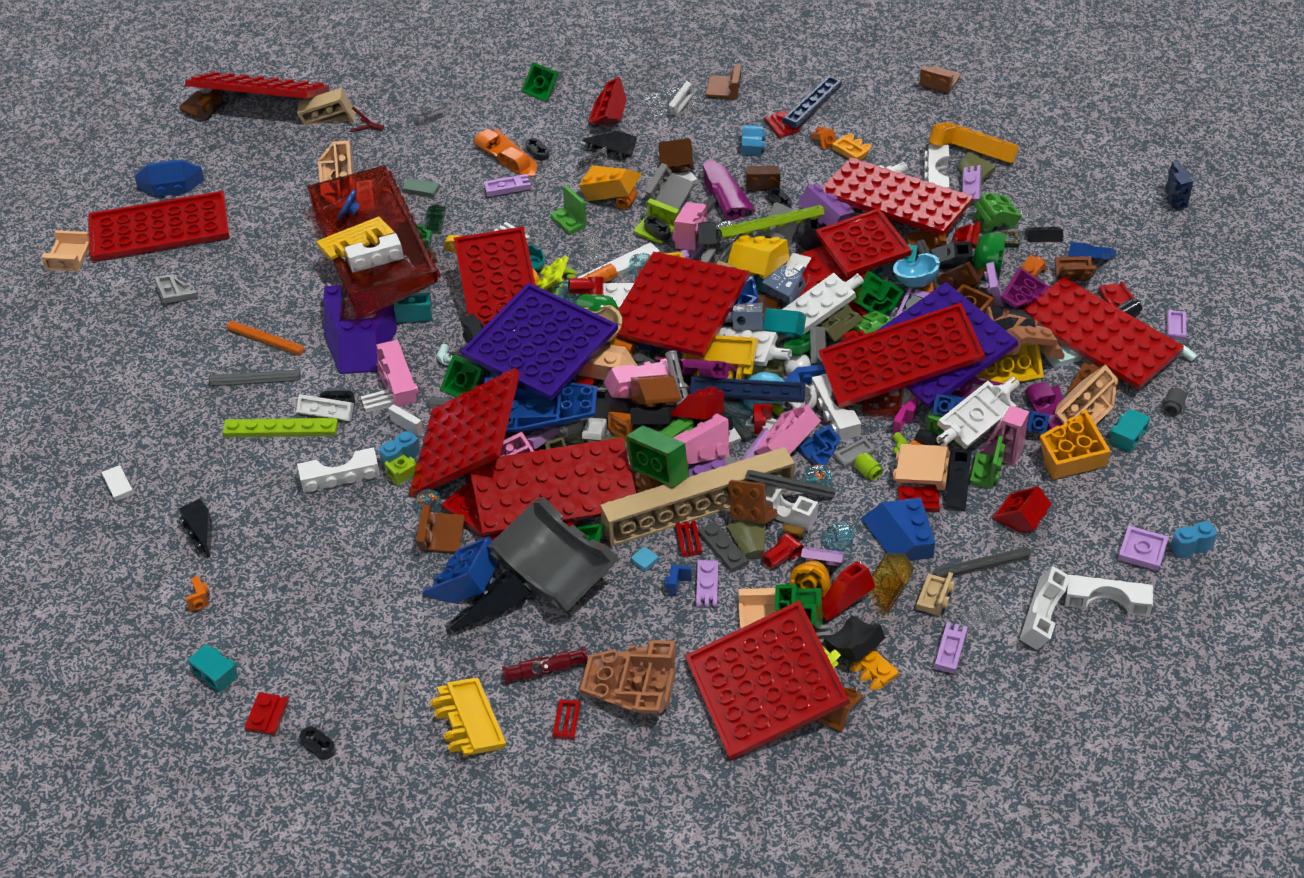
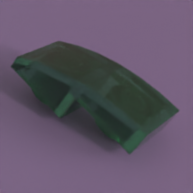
(435, 219)

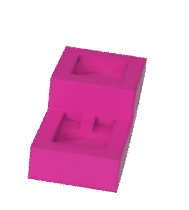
(906, 414)

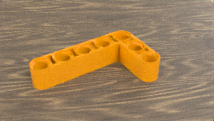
(952, 133)

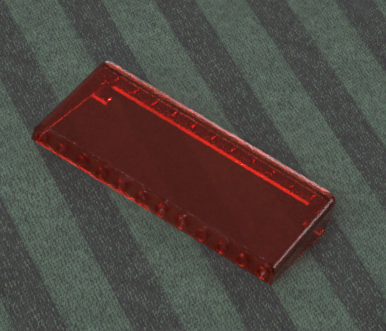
(378, 197)

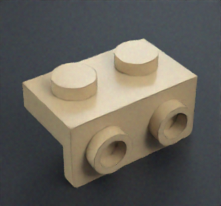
(935, 594)

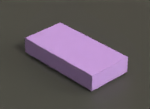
(1176, 325)

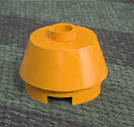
(811, 575)

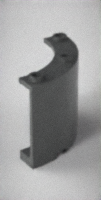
(550, 555)

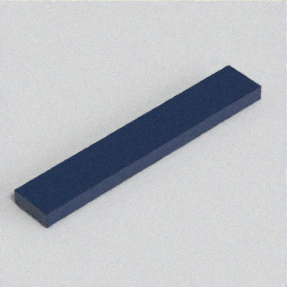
(811, 102)
(753, 389)

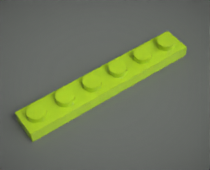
(777, 220)
(280, 427)

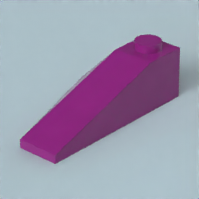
(1023, 289)

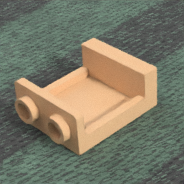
(67, 251)
(922, 465)
(755, 604)

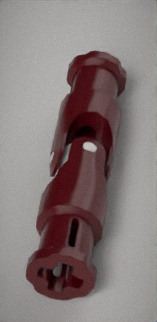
(558, 662)

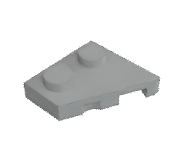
(173, 289)

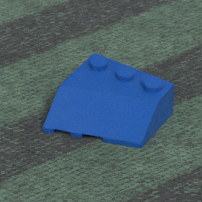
(902, 528)
(464, 575)

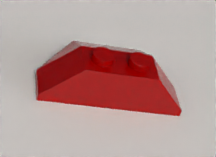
(609, 104)

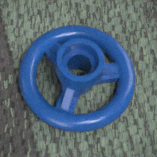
(350, 206)

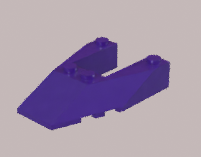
(351, 340)

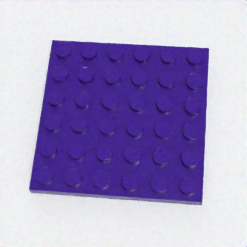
(992, 338)
(541, 339)

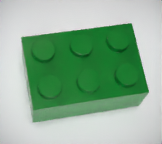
(657, 456)

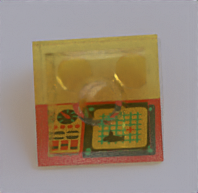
(891, 578)

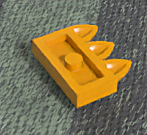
(851, 148)
(875, 667)

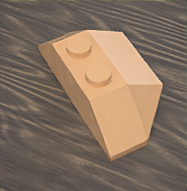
(336, 161)
(606, 358)
(1093, 393)

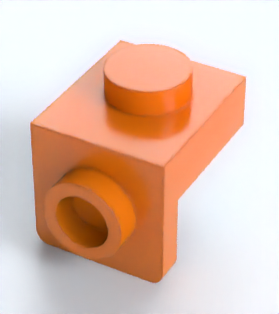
(825, 135)
(1034, 265)
(199, 599)

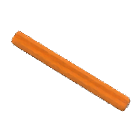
(265, 338)

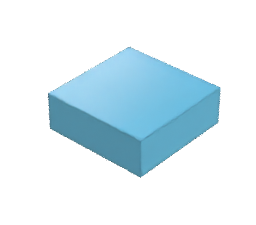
(644, 559)

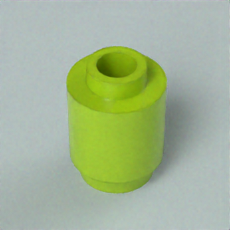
(868, 466)

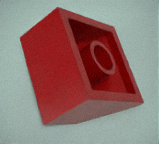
(701, 404)
(1023, 509)

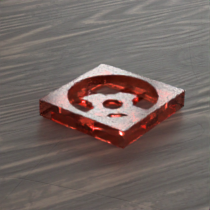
(883, 411)

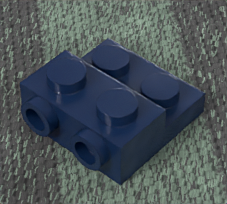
(1178, 186)

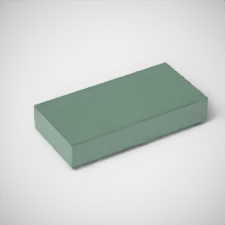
(421, 187)

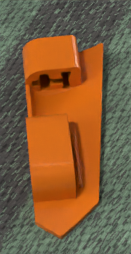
(506, 152)

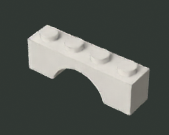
(936, 159)
(842, 421)
(360, 467)
(1135, 597)
(1038, 624)

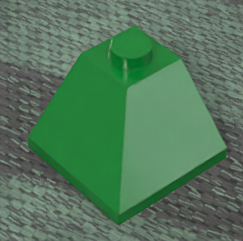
(540, 82)
(461, 376)

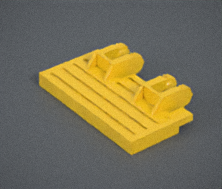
(363, 233)
(733, 350)
(470, 717)

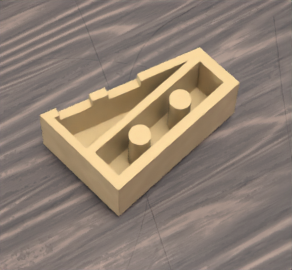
(327, 107)

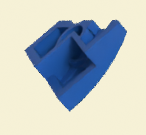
(1086, 249)
(820, 446)

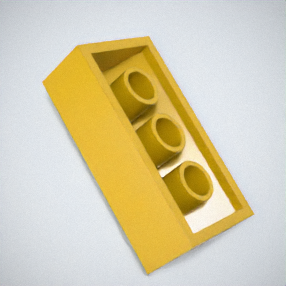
(1023, 366)

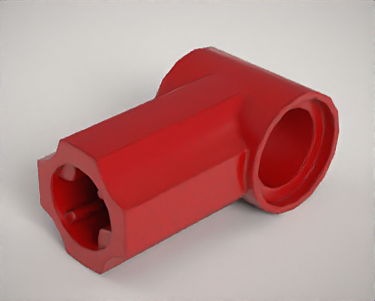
(588, 285)
(786, 548)

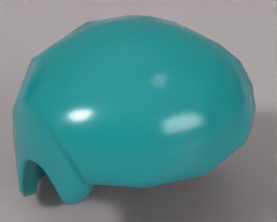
(537, 257)

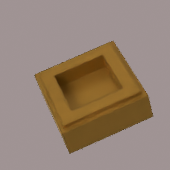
(795, 531)

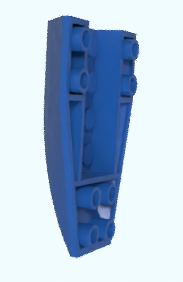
(536, 413)

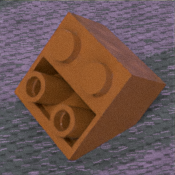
(654, 390)

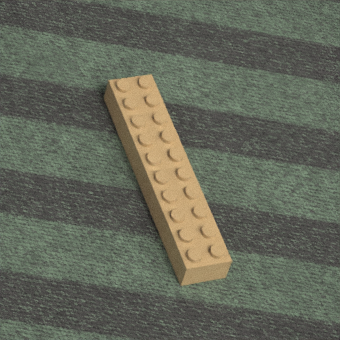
(688, 501)

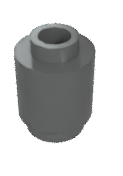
(1174, 401)

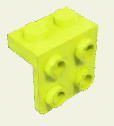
(552, 274)

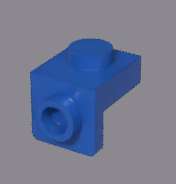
(677, 574)

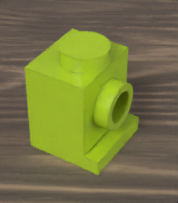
(400, 469)

